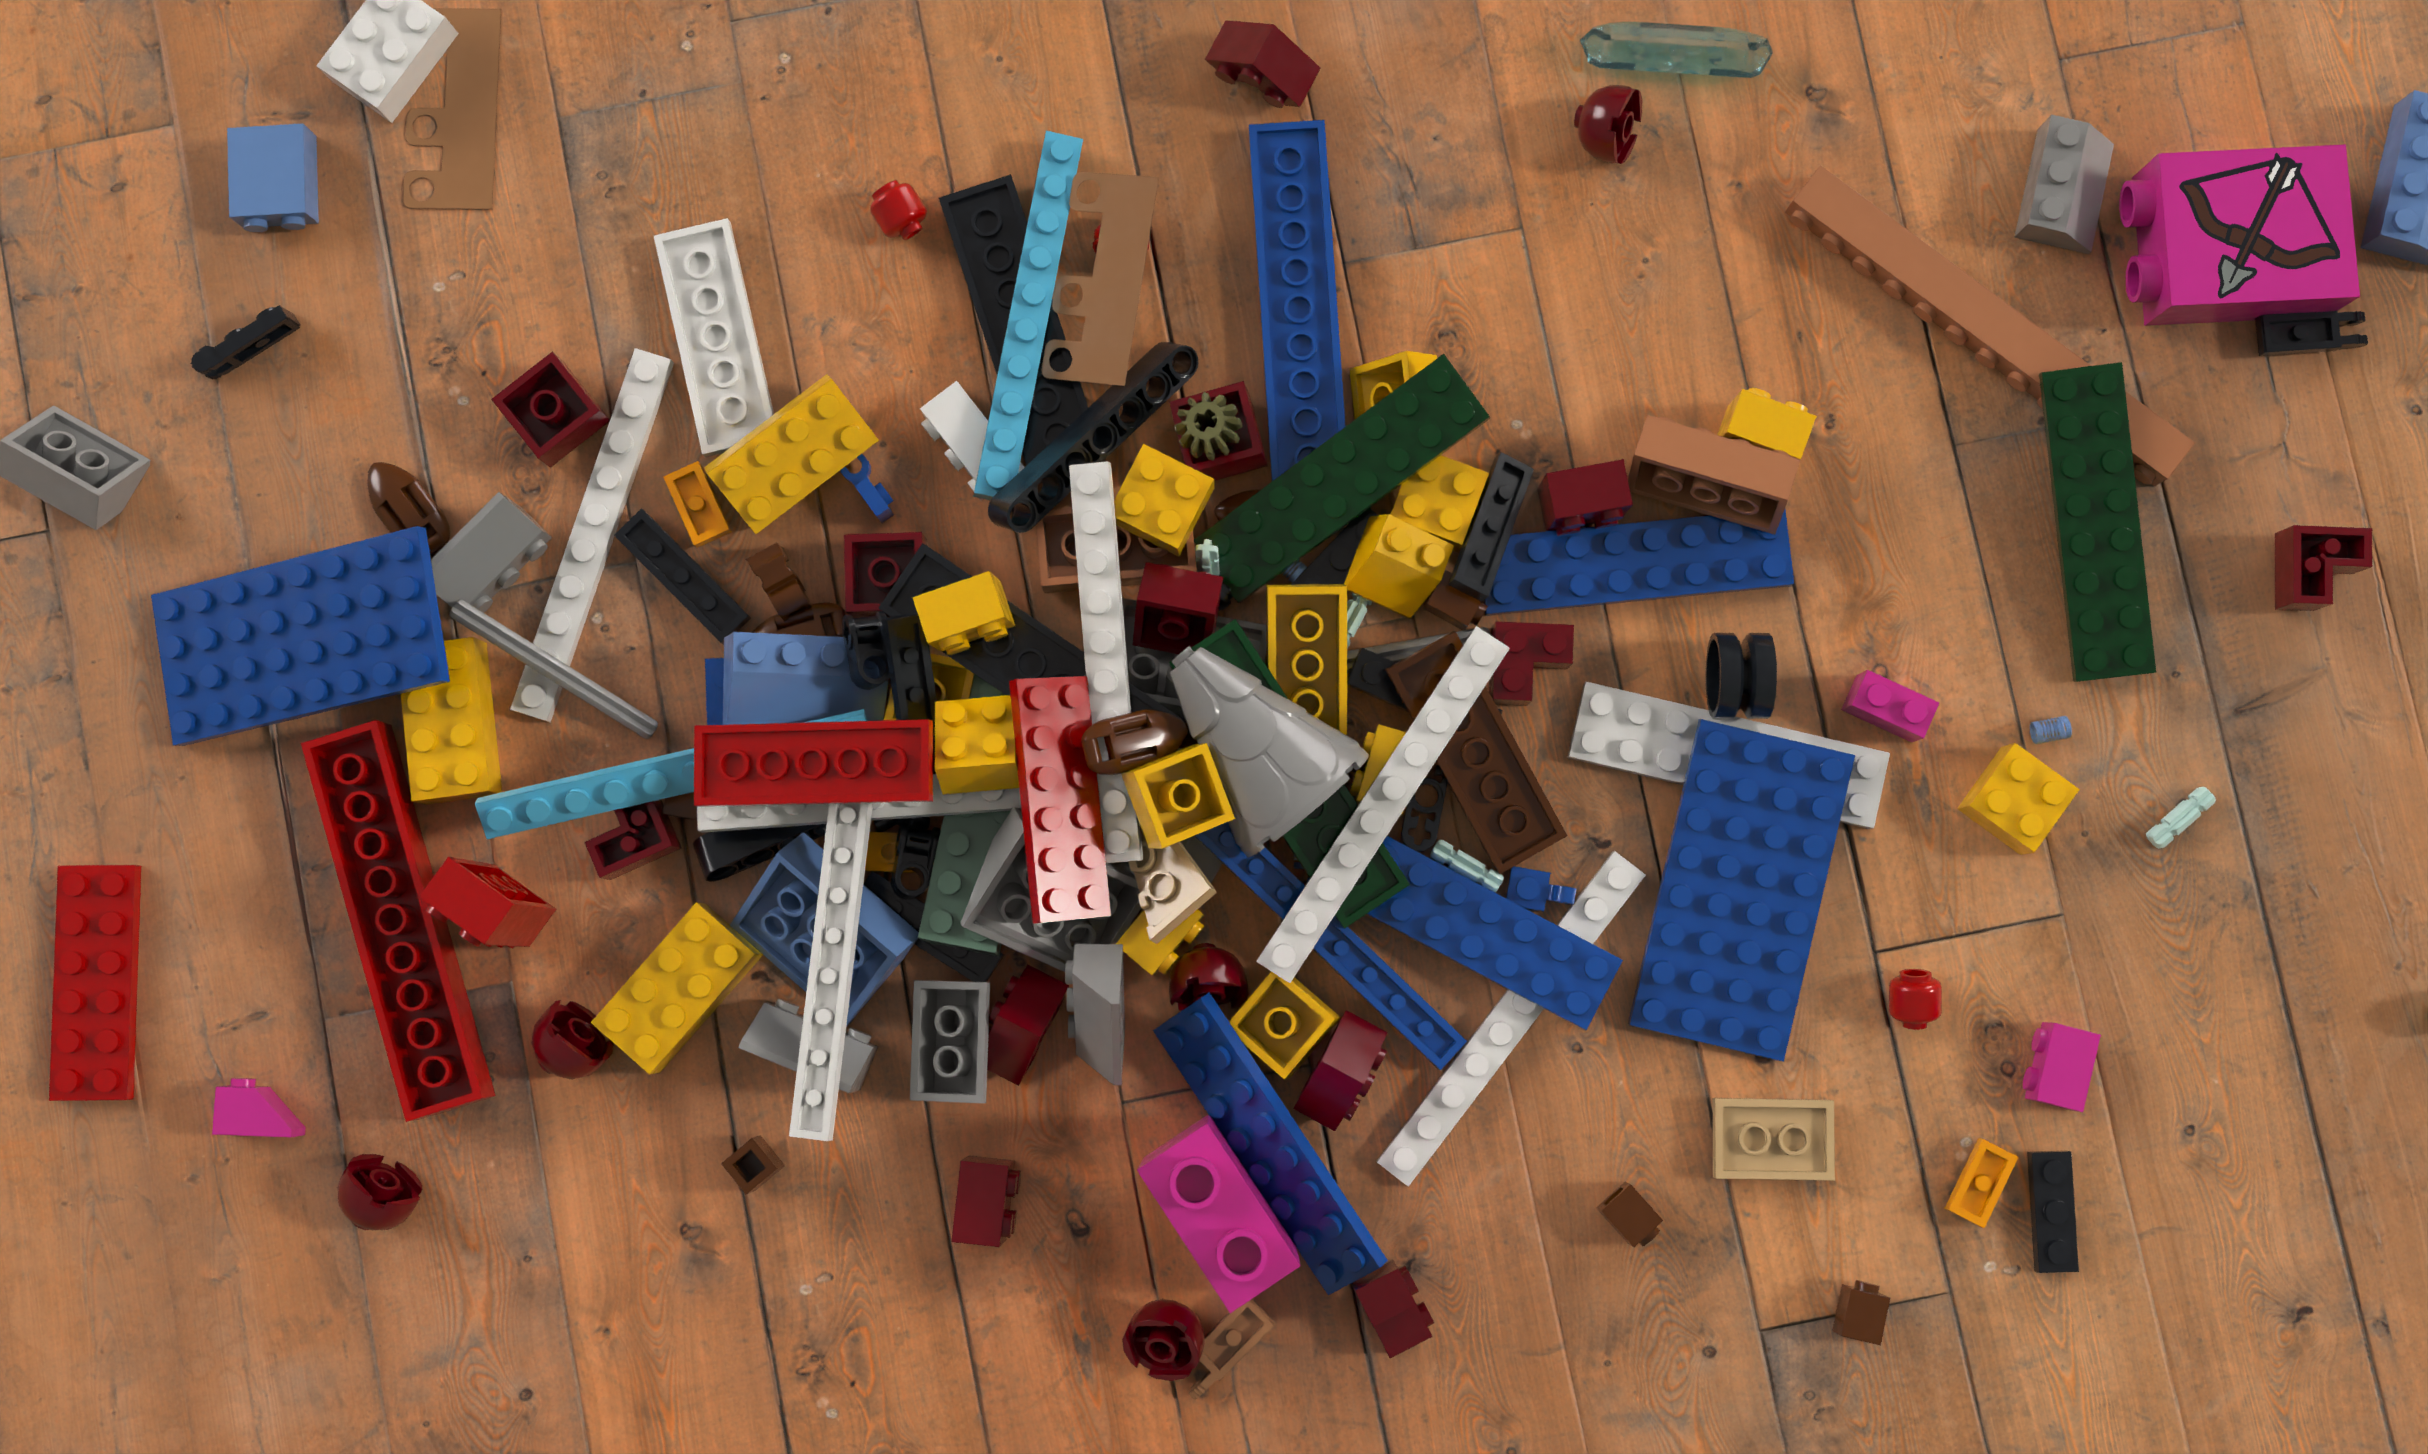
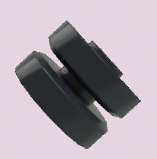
(1741, 675)

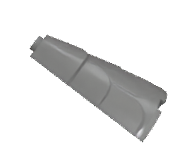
(1265, 748)

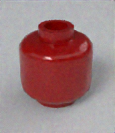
(898, 210)
(1915, 998)

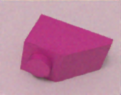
(252, 1111)

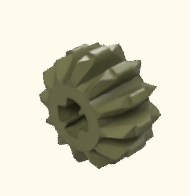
(1204, 414)

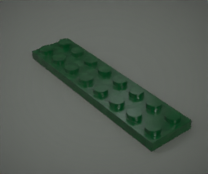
(1344, 477)
(2097, 522)
(1319, 830)

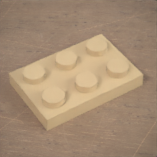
(1773, 1139)

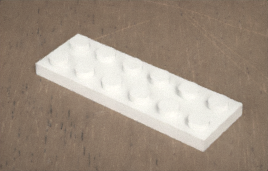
(714, 333)

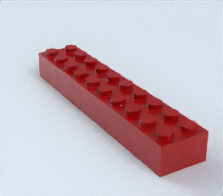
(400, 945)

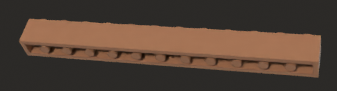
(1963, 308)

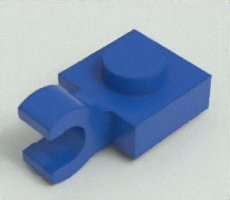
(875, 496)
(1532, 889)

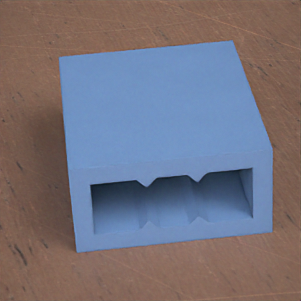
(272, 176)

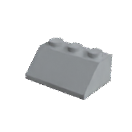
(2065, 185)
(72, 466)
(488, 553)
(1097, 1007)
(777, 1037)
(950, 1041)

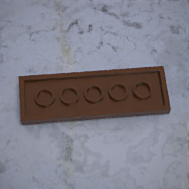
(1483, 764)

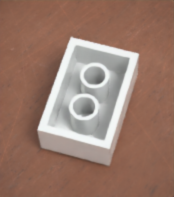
(387, 52)

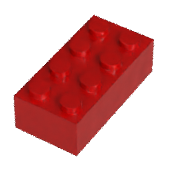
(486, 904)

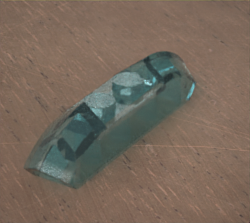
(1676, 49)

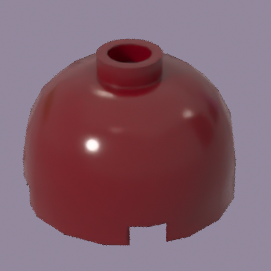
(1607, 122)
(1206, 971)
(569, 1042)
(377, 1194)
(1165, 1339)

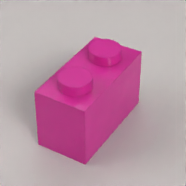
(1890, 706)
(2061, 1066)

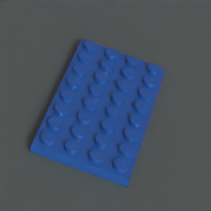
(300, 637)
(1741, 889)

